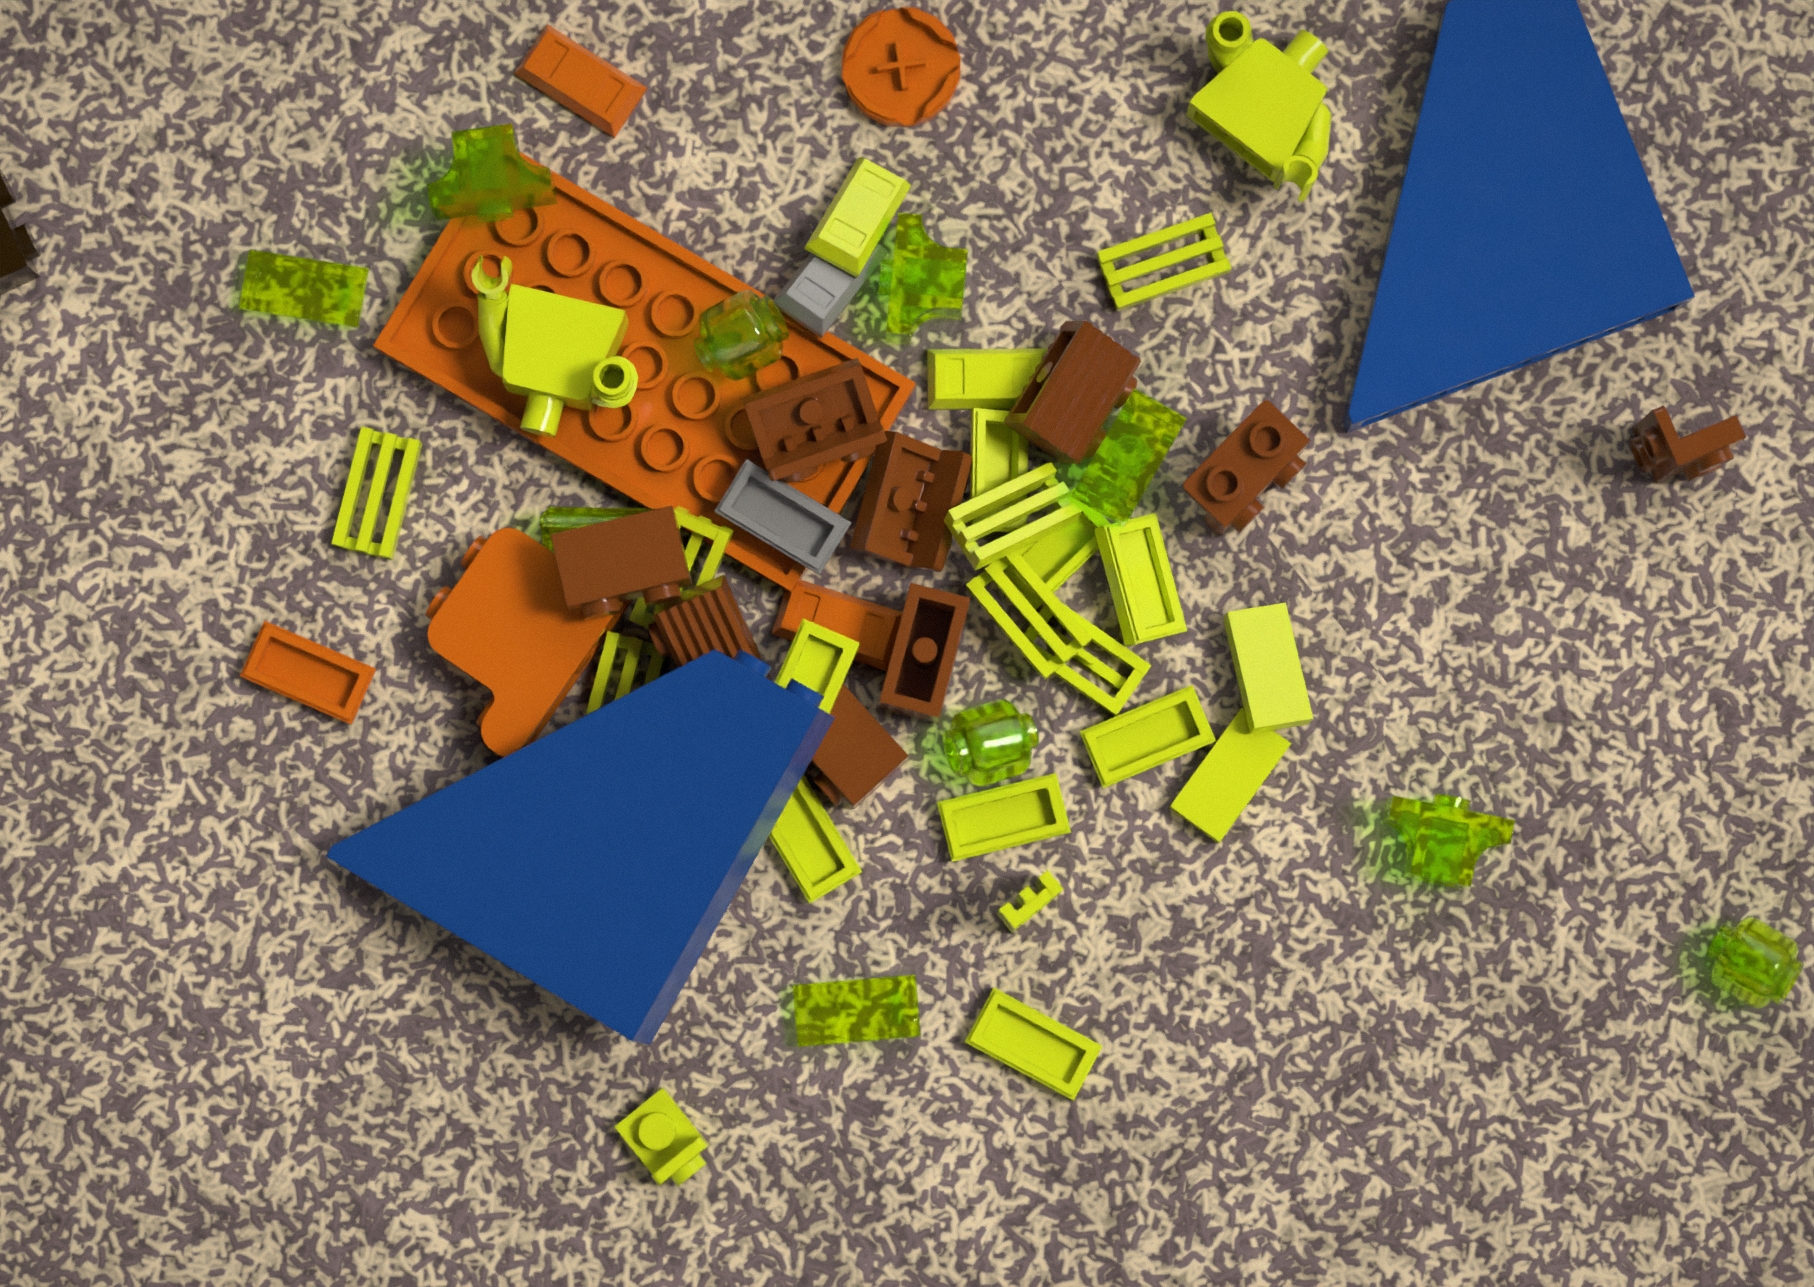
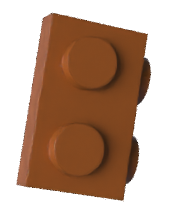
(814, 421)
(1697, 454)
(1244, 465)
(907, 503)

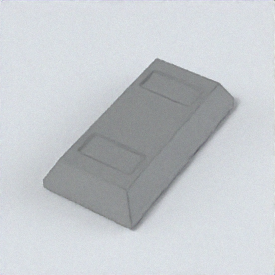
(822, 291)
(783, 517)

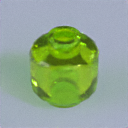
(741, 335)
(990, 742)
(1754, 962)

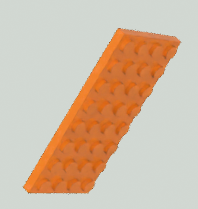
(685, 425)

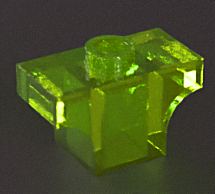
(489, 178)
(921, 280)
(1129, 457)
(1444, 837)

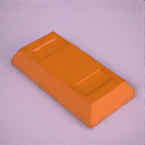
(580, 81)
(852, 617)
(308, 672)

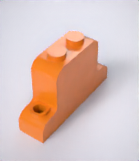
(514, 635)

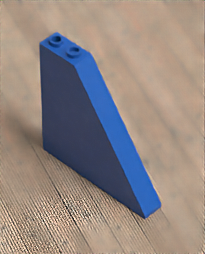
(1512, 215)
(610, 840)

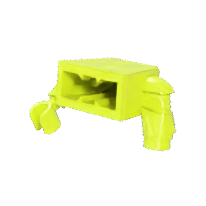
(1265, 101)
(552, 349)

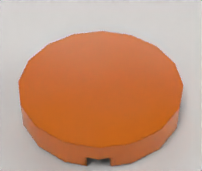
(901, 67)

